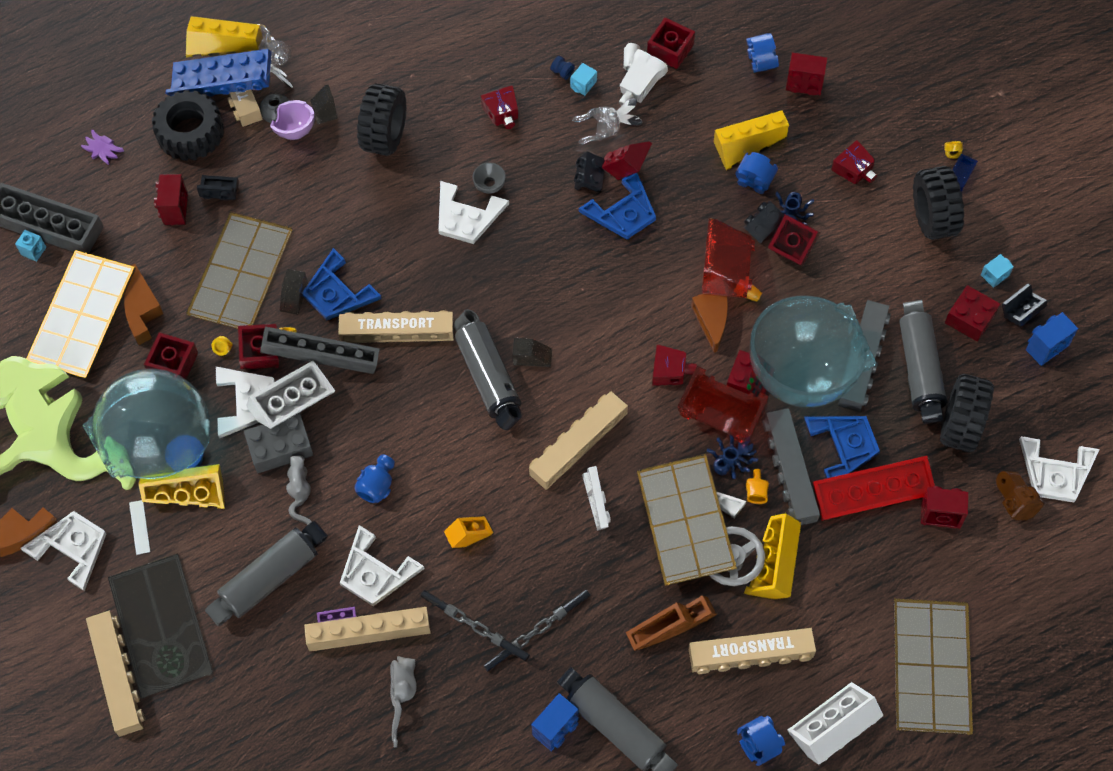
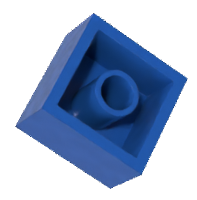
(1051, 338)
(555, 722)

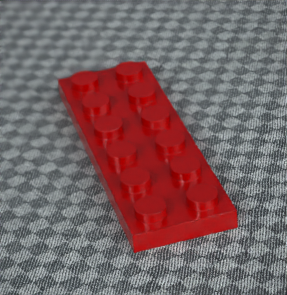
(873, 488)

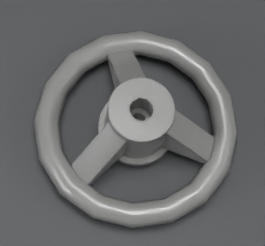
(740, 555)

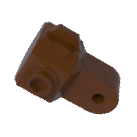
(1020, 500)

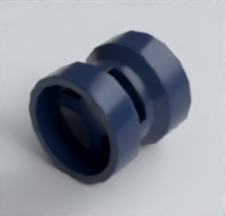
(562, 67)

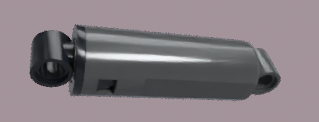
(922, 362)
(487, 370)
(266, 573)
(616, 722)

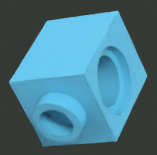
(583, 79)
(30, 245)
(997, 270)

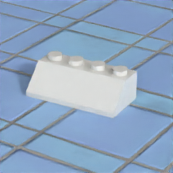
(289, 395)
(836, 722)

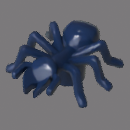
(793, 205)
(731, 456)

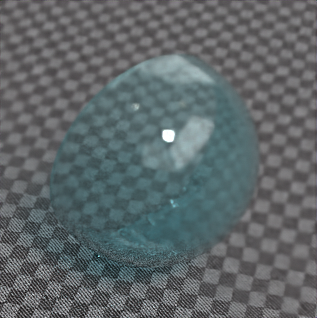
(808, 350)
(149, 425)

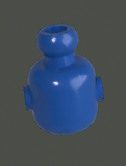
(375, 480)

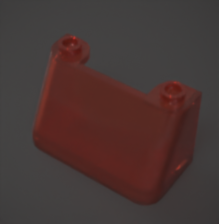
(727, 261)
(722, 406)

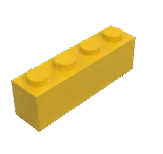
(221, 37)
(749, 137)
(190, 486)
(781, 551)

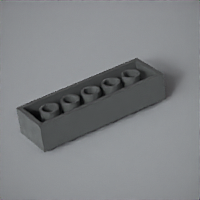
(52, 220)

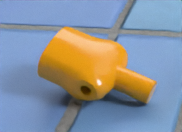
(757, 488)

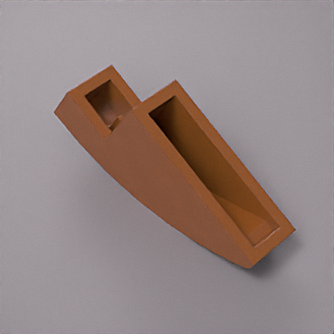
(140, 306)
(712, 316)
(17, 531)
(671, 622)

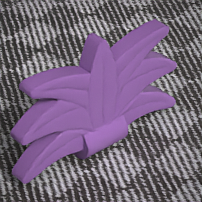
(101, 147)

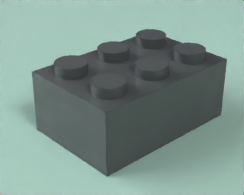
(275, 446)

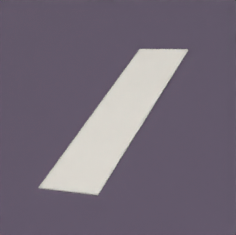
(139, 527)

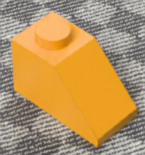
(467, 531)

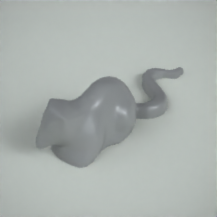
(298, 487)
(402, 688)

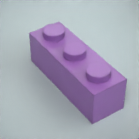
(336, 614)

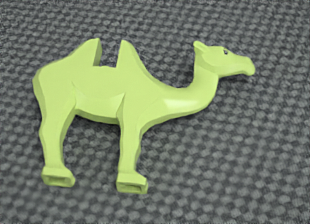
(44, 423)

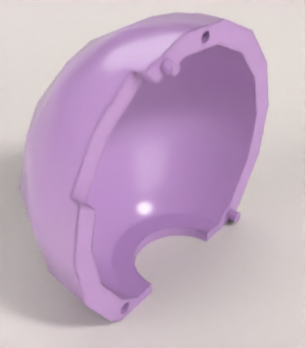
(293, 120)

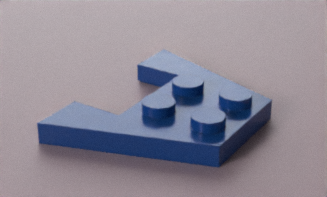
(628, 214)
(331, 295)
(852, 440)

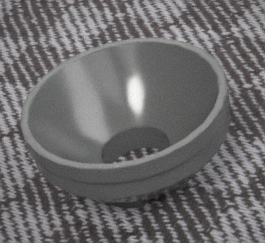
(270, 112)
(489, 171)

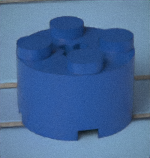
(762, 52)
(756, 172)
(760, 740)

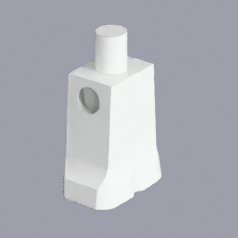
(641, 76)

